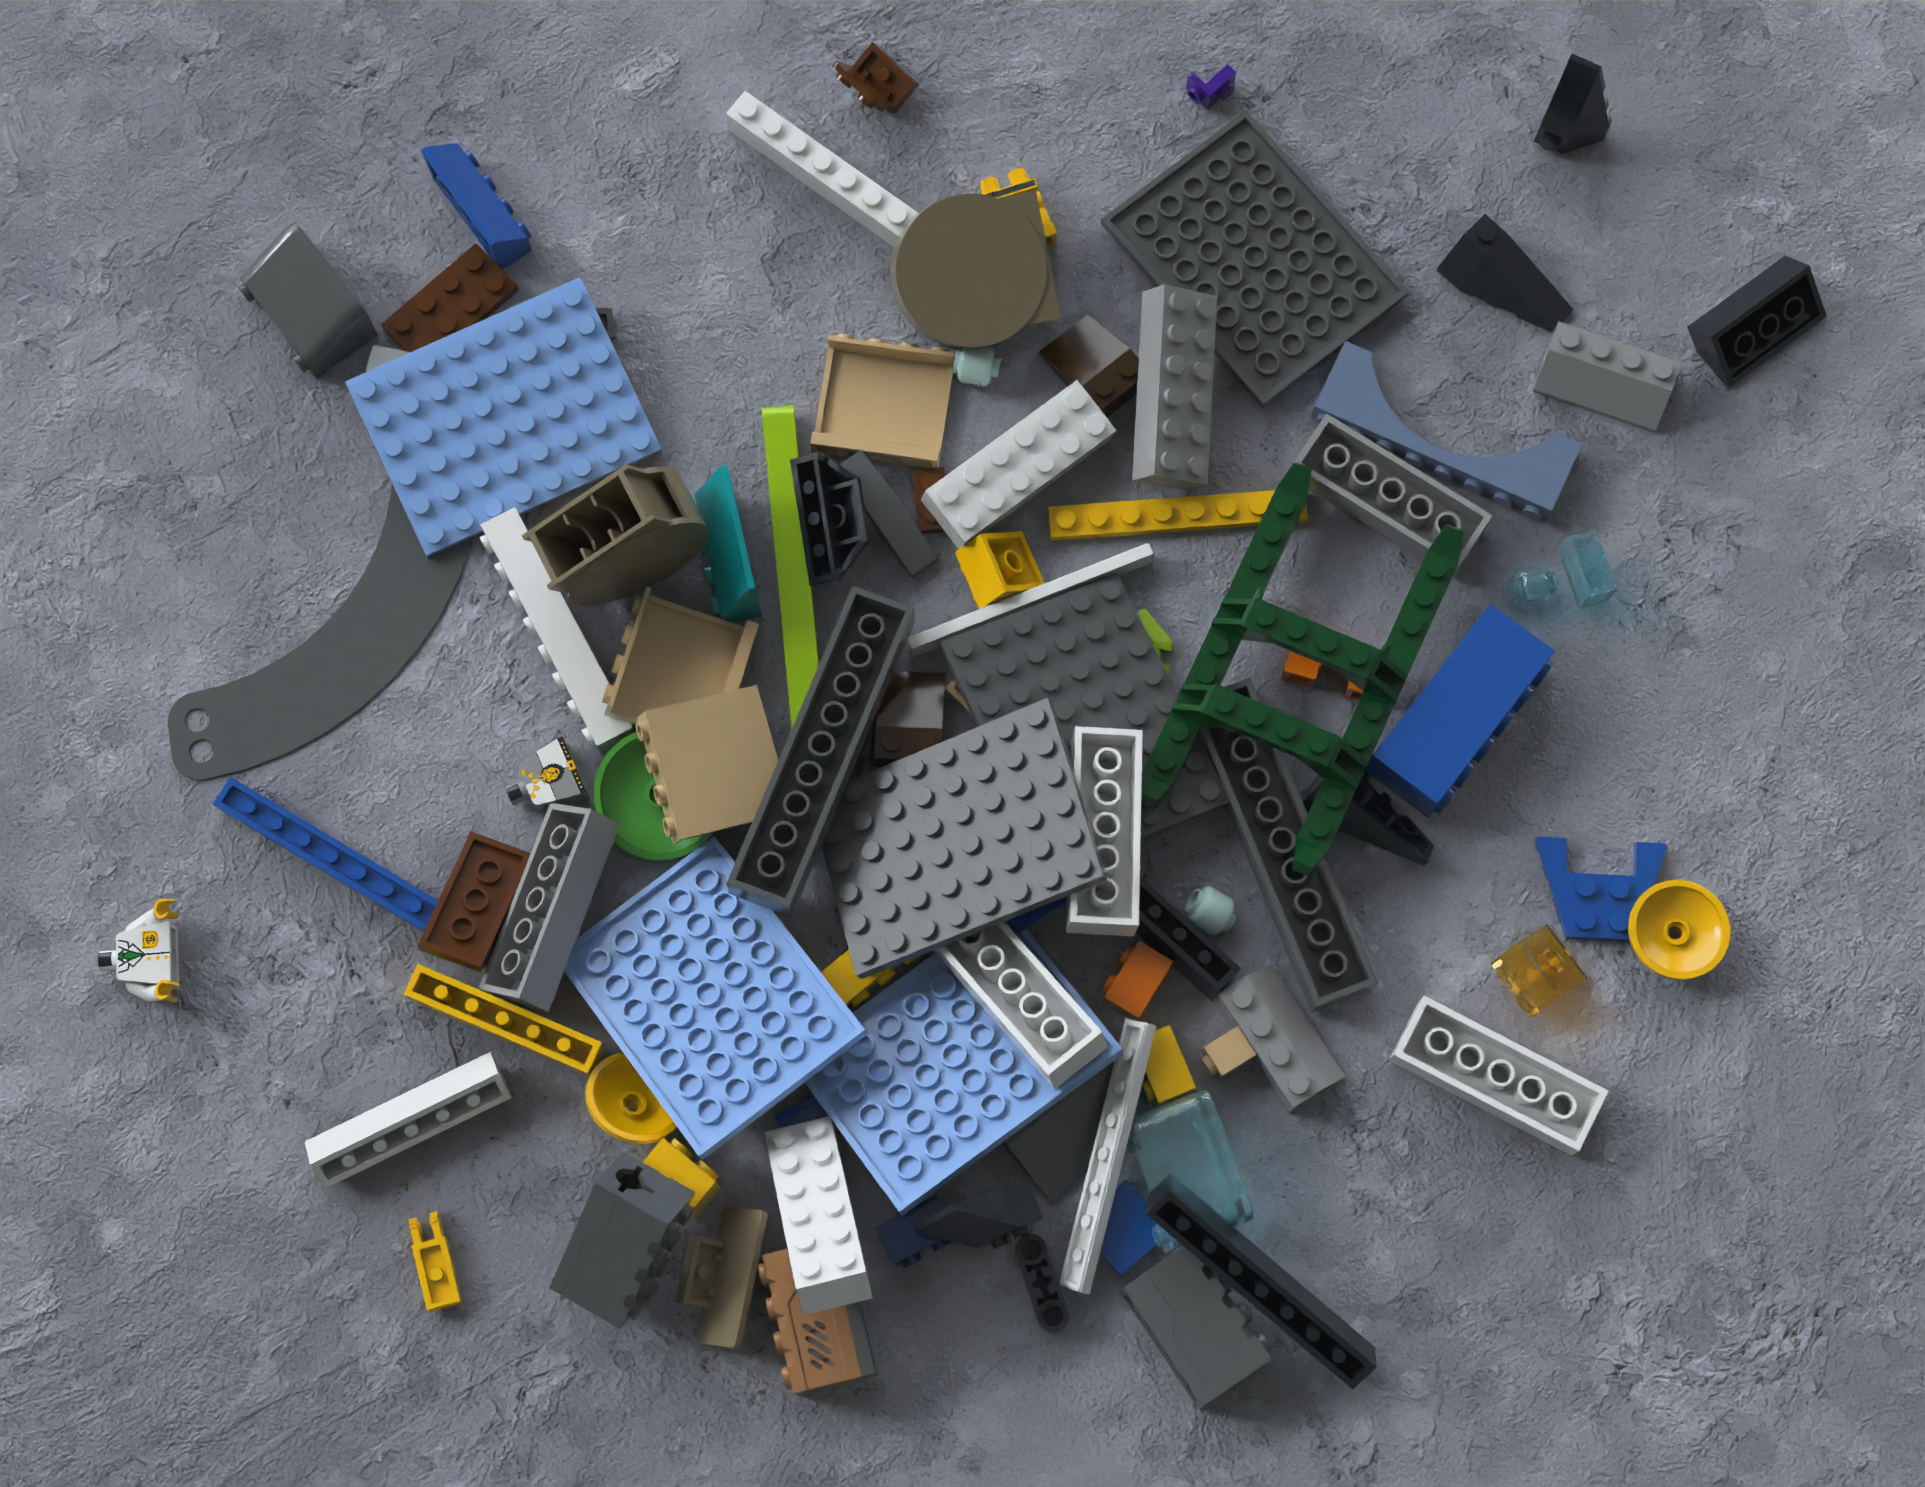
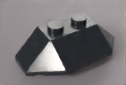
(829, 516)

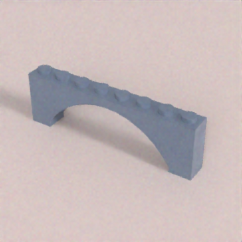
(1522, 479)

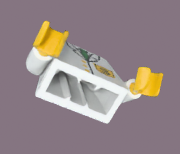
(147, 955)

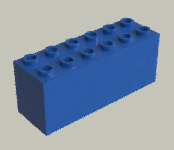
(1460, 712)

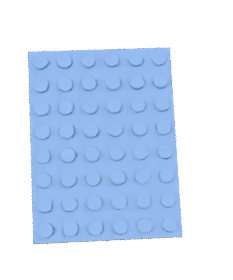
(503, 416)
(710, 999)
(937, 1081)

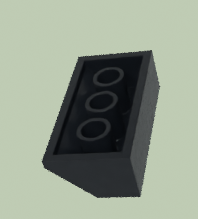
(1758, 320)

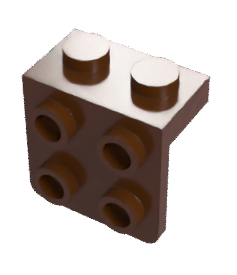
(877, 79)

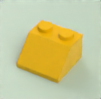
(998, 566)

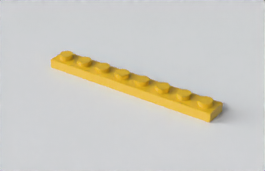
(1159, 515)

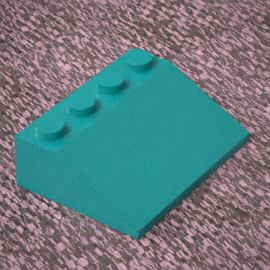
(727, 550)

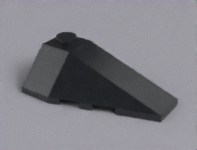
(1577, 109)
(1498, 271)
(1376, 822)

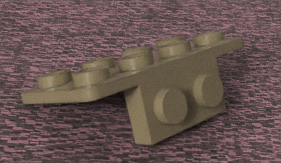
(722, 1274)

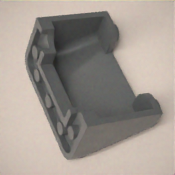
(307, 302)

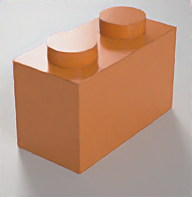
(1137, 981)

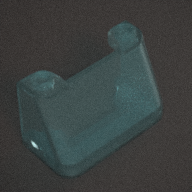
(1193, 1147)

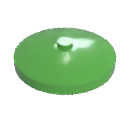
(627, 796)

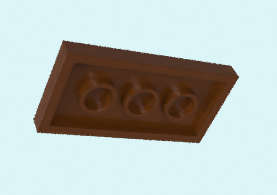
(452, 301)
(474, 902)

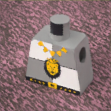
(549, 778)

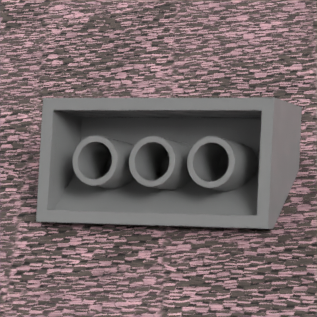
(1606, 377)
(1281, 1036)

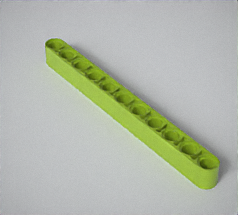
(791, 567)

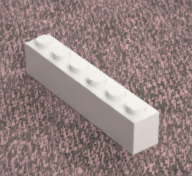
(407, 1120)

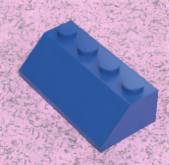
(477, 203)

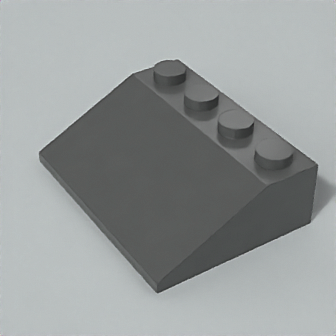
(1060, 1141)

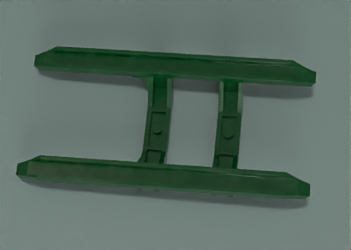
(1373, 670)

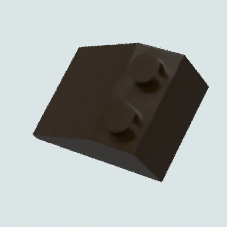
(1097, 361)
(909, 716)

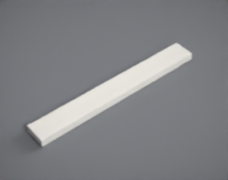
(1119, 564)
(1107, 1157)

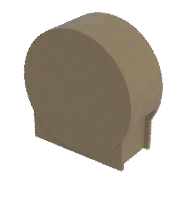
(974, 269)
(620, 535)

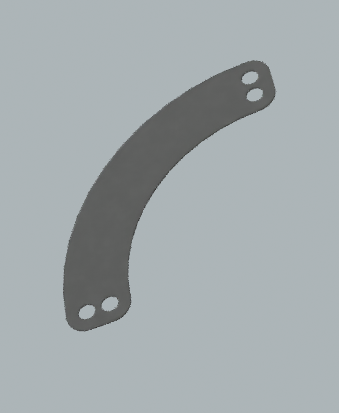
(334, 668)

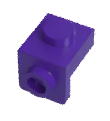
(1216, 88)

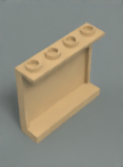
(884, 402)
(675, 658)
(708, 761)

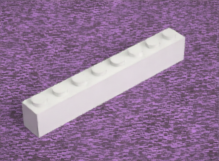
(818, 168)
(556, 627)

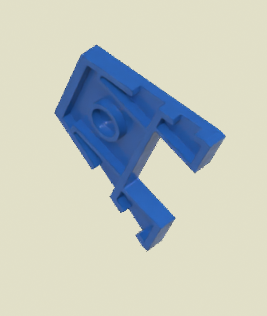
(1597, 903)

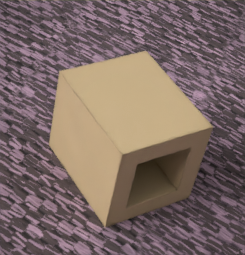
(1227, 1053)

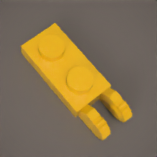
(435, 1266)

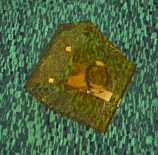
(1538, 970)

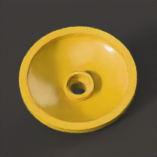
(1697, 918)
(618, 1085)

